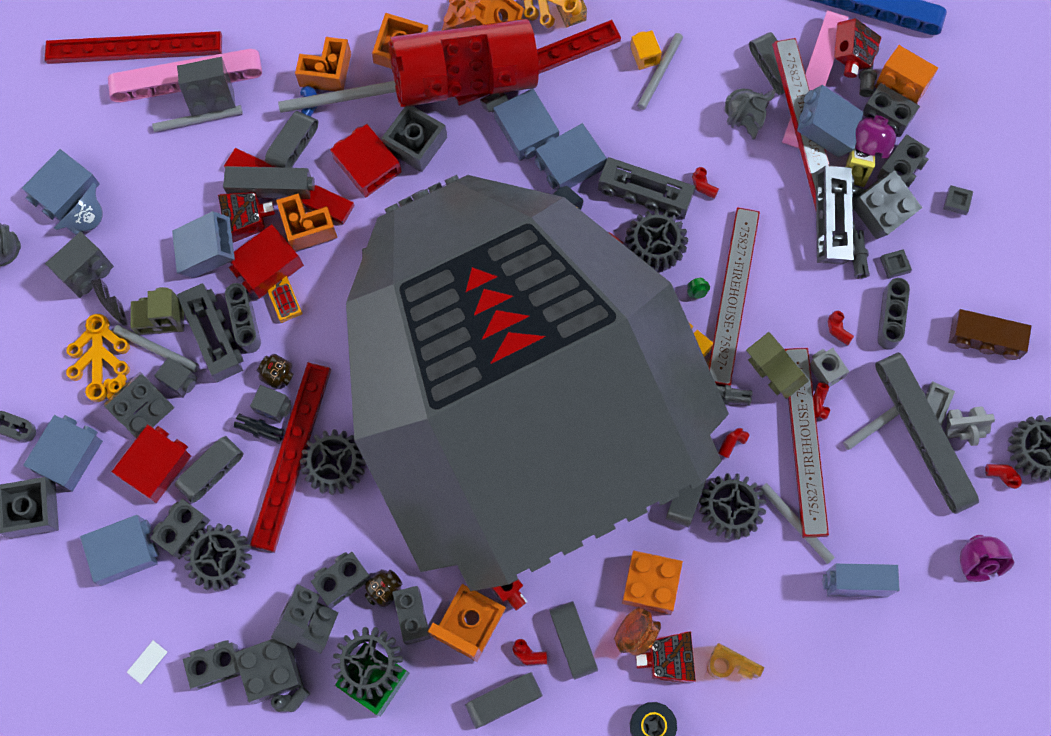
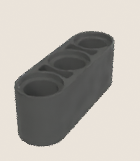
(763, 53)
(291, 140)
(899, 304)
(236, 310)
(209, 469)
(684, 506)
(573, 640)
(503, 700)

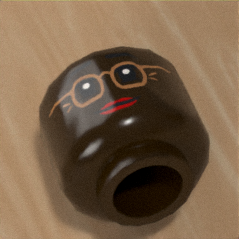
(275, 371)
(381, 587)

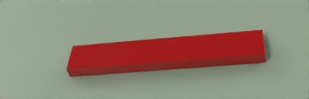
(319, 198)

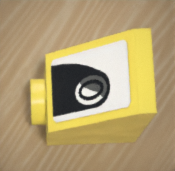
(861, 165)

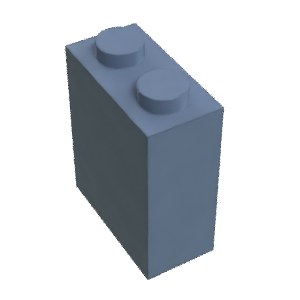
(829, 121)
(525, 123)
(570, 158)
(59, 185)
(203, 245)
(63, 451)
(119, 550)
(861, 580)

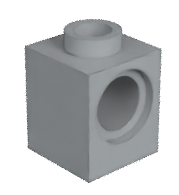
(829, 377)

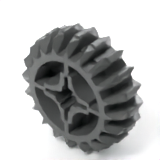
(669, 252)
(1036, 430)
(326, 467)
(741, 507)
(199, 561)
(365, 675)

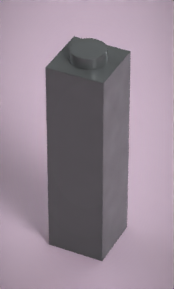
(269, 181)

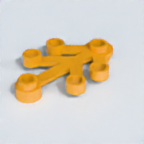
(567, 6)
(96, 355)

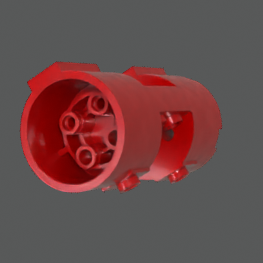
(464, 62)

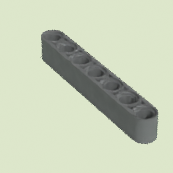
(927, 433)

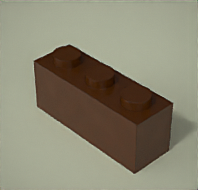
(990, 334)

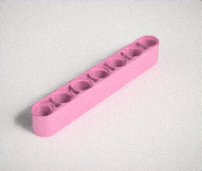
(819, 64)
(163, 78)

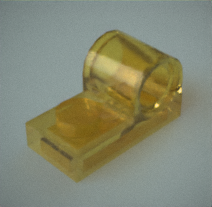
(746, 667)

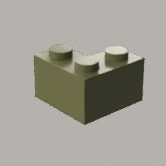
(157, 313)
(773, 361)

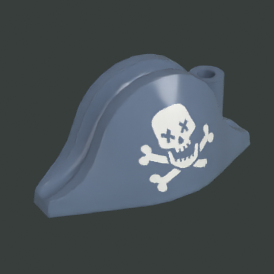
(85, 215)

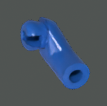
(308, 91)

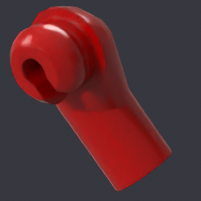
(701, 184)
(836, 328)
(819, 399)
(730, 441)
(1006, 474)
(526, 655)

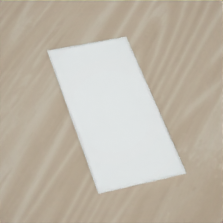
(147, 662)

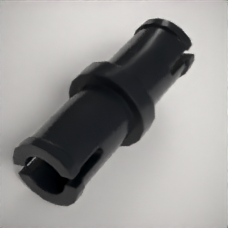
(259, 428)

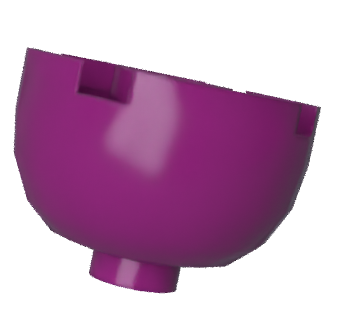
(875, 136)
(985, 557)

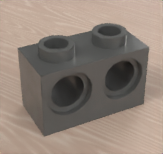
(894, 105)
(903, 163)
(183, 531)
(344, 585)
(411, 615)
(214, 671)

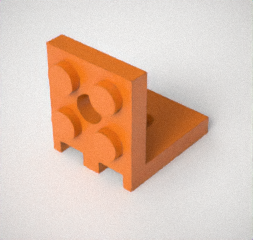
(478, 12)
(457, 633)

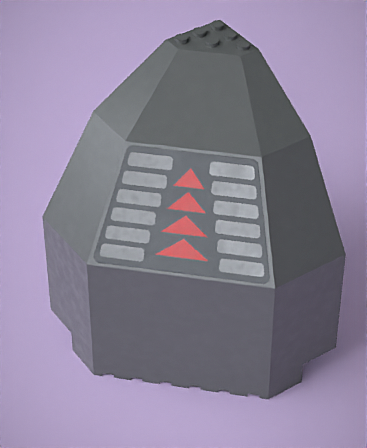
(519, 379)

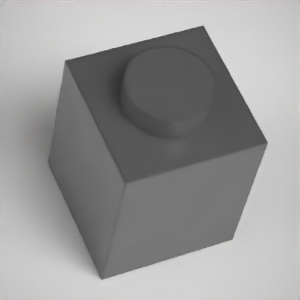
(176, 377)
(271, 404)

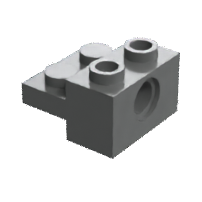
(131, 398)
(297, 613)

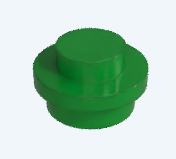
(698, 288)

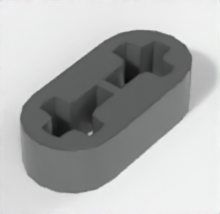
(15, 422)

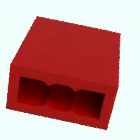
(365, 160)
(264, 261)
(152, 462)

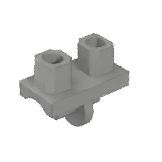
(971, 427)

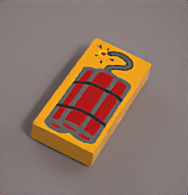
(284, 300)

